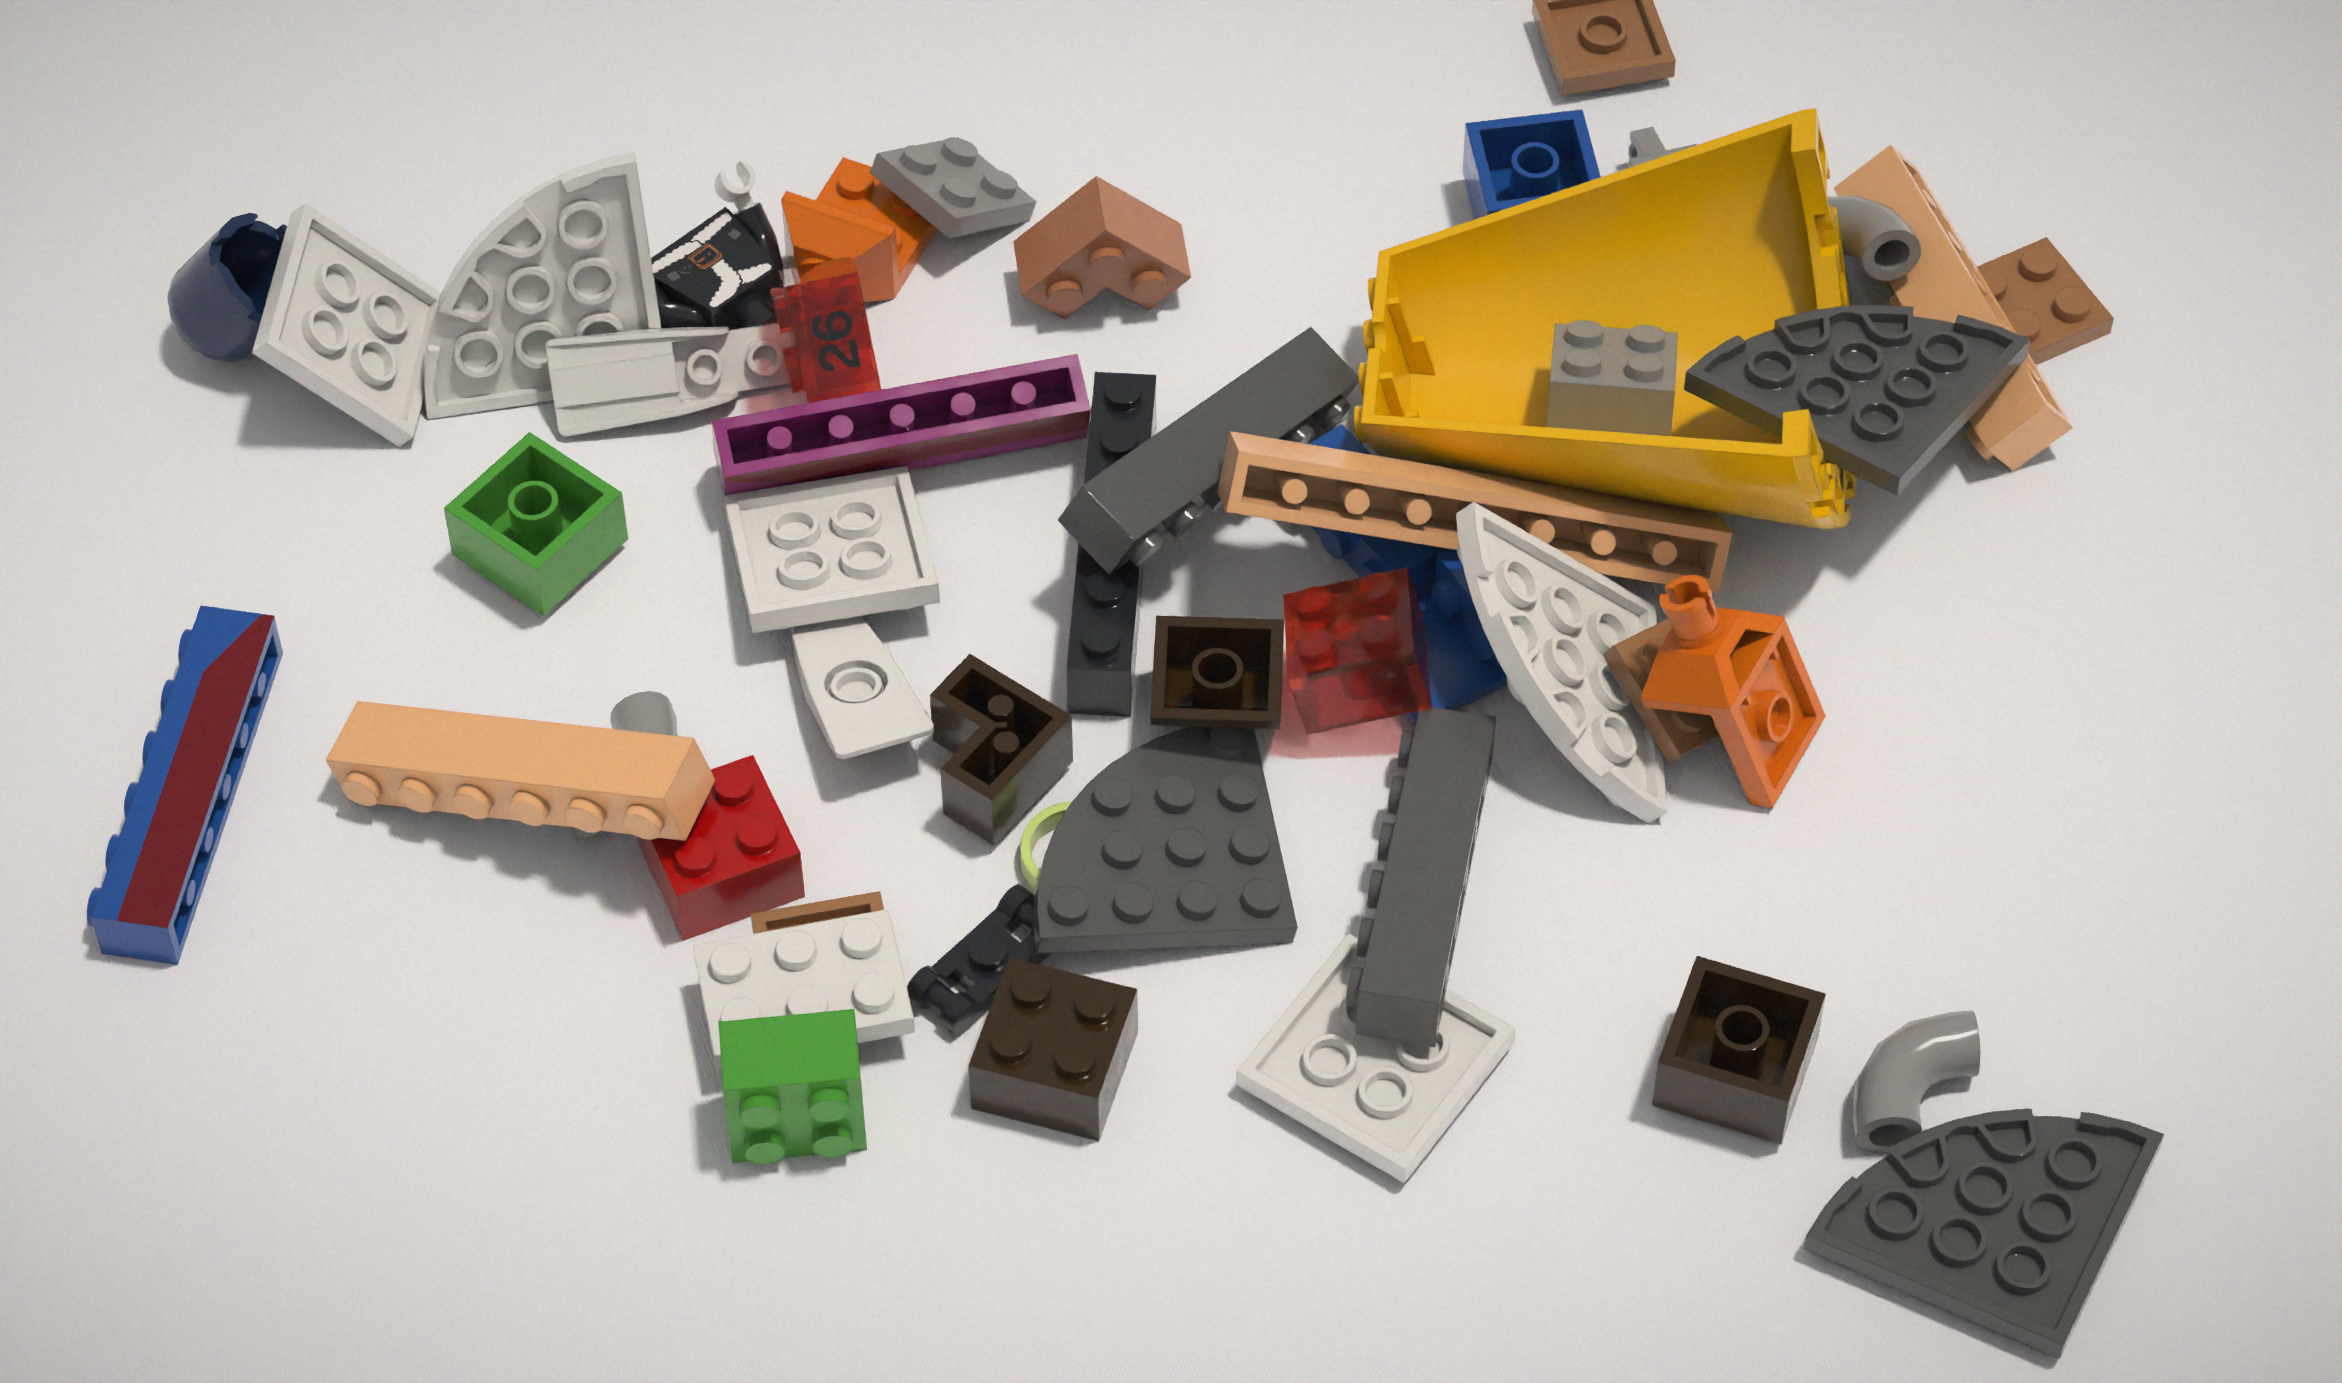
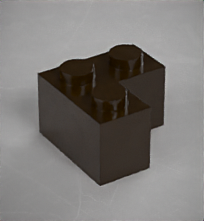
(1003, 747)

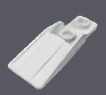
(658, 373)
(856, 688)

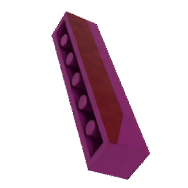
(905, 426)

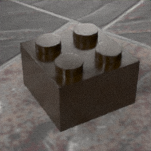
(1053, 1049)
(1738, 1049)

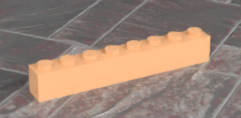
(1421, 503)

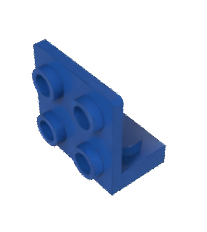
(1457, 647)

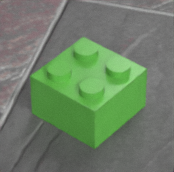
(536, 523)
(792, 1086)

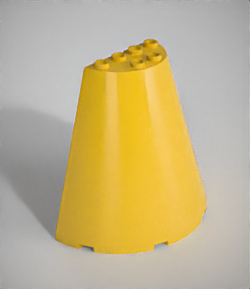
(1681, 243)

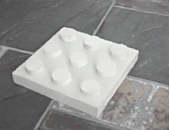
(348, 324)
(831, 549)
(1369, 1092)

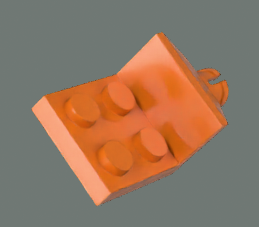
(857, 220)
(1743, 675)

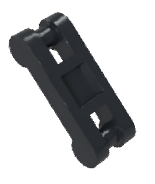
(977, 964)

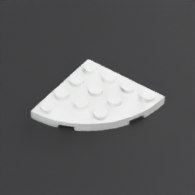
(544, 269)
(1549, 633)

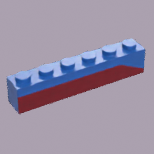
(185, 785)

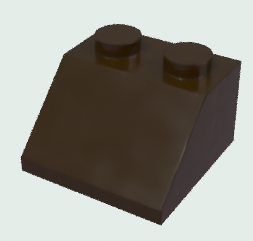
(1217, 672)

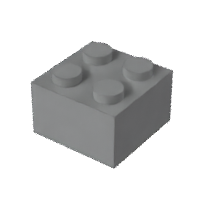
(1612, 378)

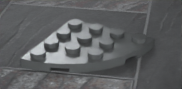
(1874, 378)
(1168, 852)
(1994, 1217)

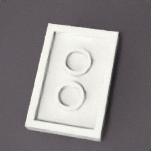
(808, 970)

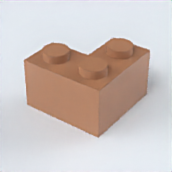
(1100, 242)

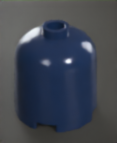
(224, 288)

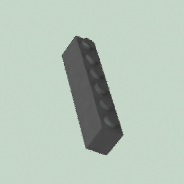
(1179, 469)
(1424, 877)

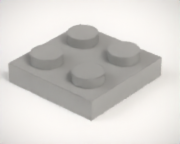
(953, 186)

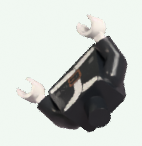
(721, 267)

